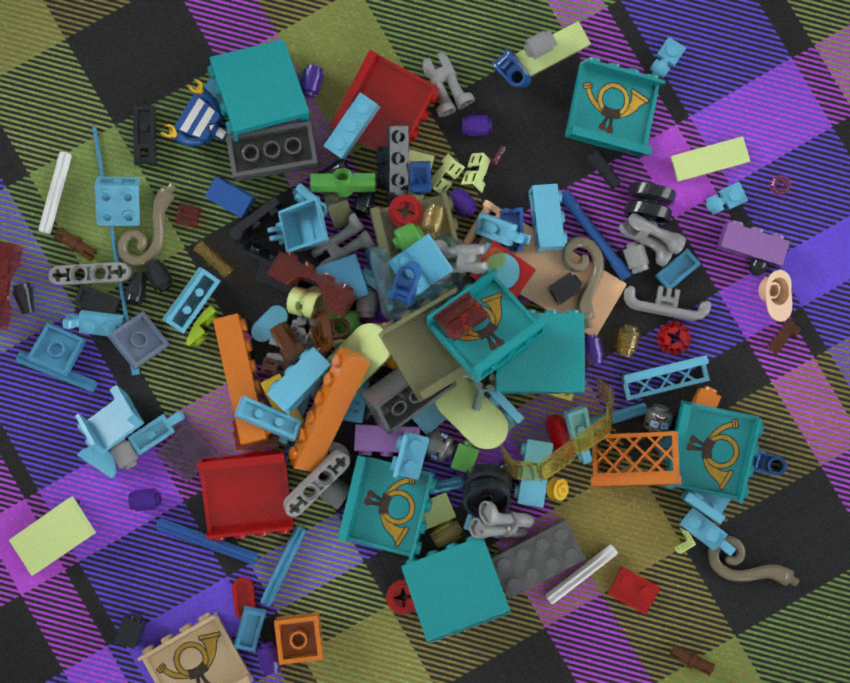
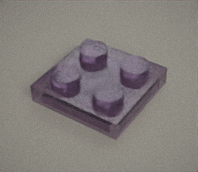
(184, 451)

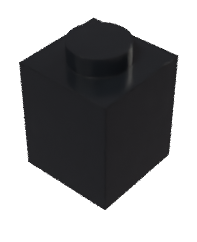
(565, 288)
(131, 630)

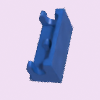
(230, 196)
(514, 216)

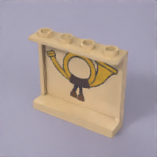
(197, 655)

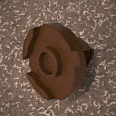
(324, 332)

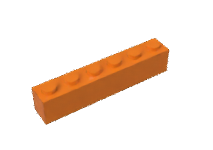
(239, 372)
(328, 409)

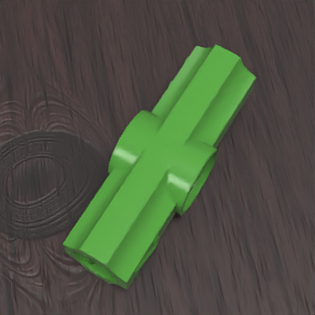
(343, 182)

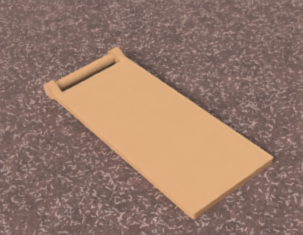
(550, 269)

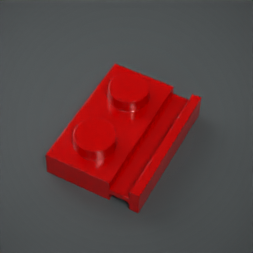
(633, 590)

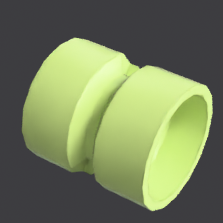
(303, 302)

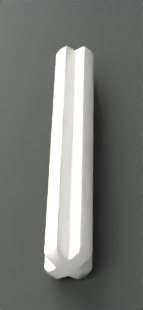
(55, 192)
(581, 574)

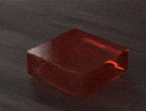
(188, 215)

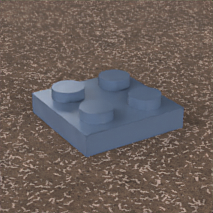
(138, 340)

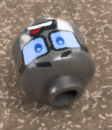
(658, 418)
(440, 446)

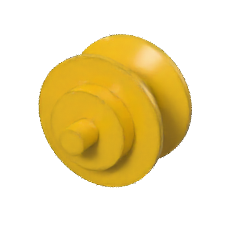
(557, 489)

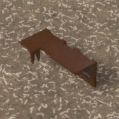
(780, 339)
(271, 367)

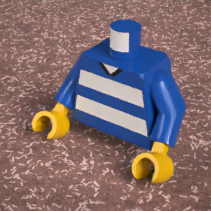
(199, 120)

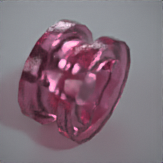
(787, 183)

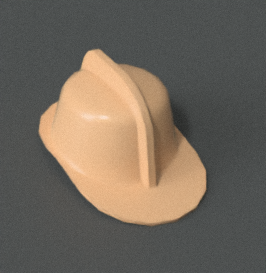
(777, 295)

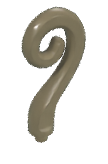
(160, 204)
(585, 298)
(771, 571)

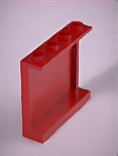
(399, 94)
(245, 494)

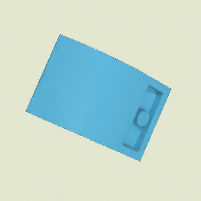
(301, 226)

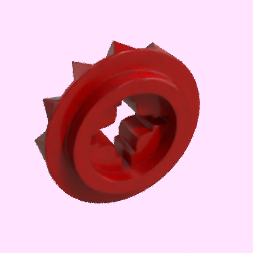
(398, 204)
(664, 340)
(396, 604)

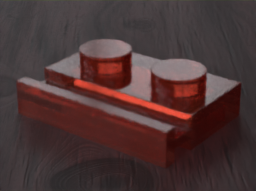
(461, 316)

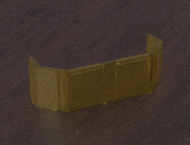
(566, 453)

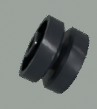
(650, 201)
(486, 483)

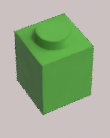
(464, 456)

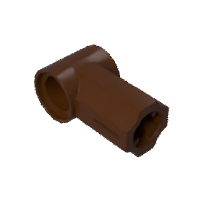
(289, 347)

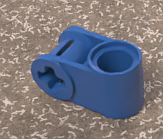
(510, 66)
(405, 288)
(763, 461)

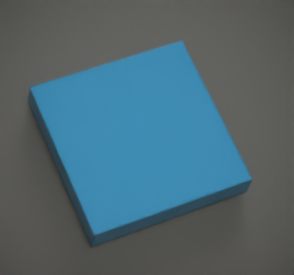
(347, 271)
(56, 350)

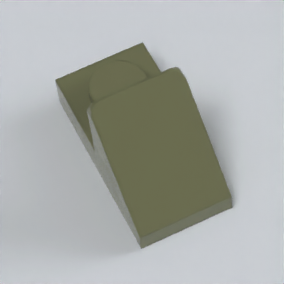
(338, 209)

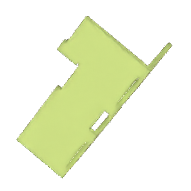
(448, 161)
(483, 166)
(687, 544)

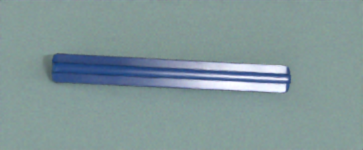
(200, 539)

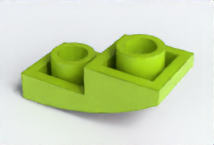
(198, 333)

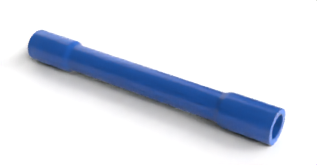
(616, 263)

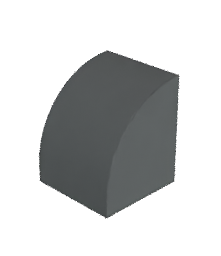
(336, 493)

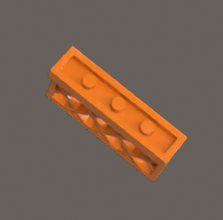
(637, 478)

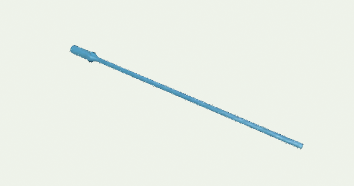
(121, 288)

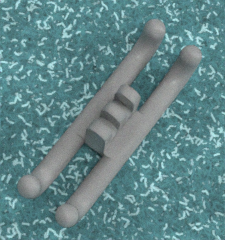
(665, 305)

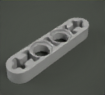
(90, 274)
(318, 484)

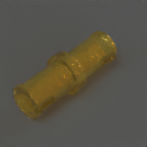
(213, 259)

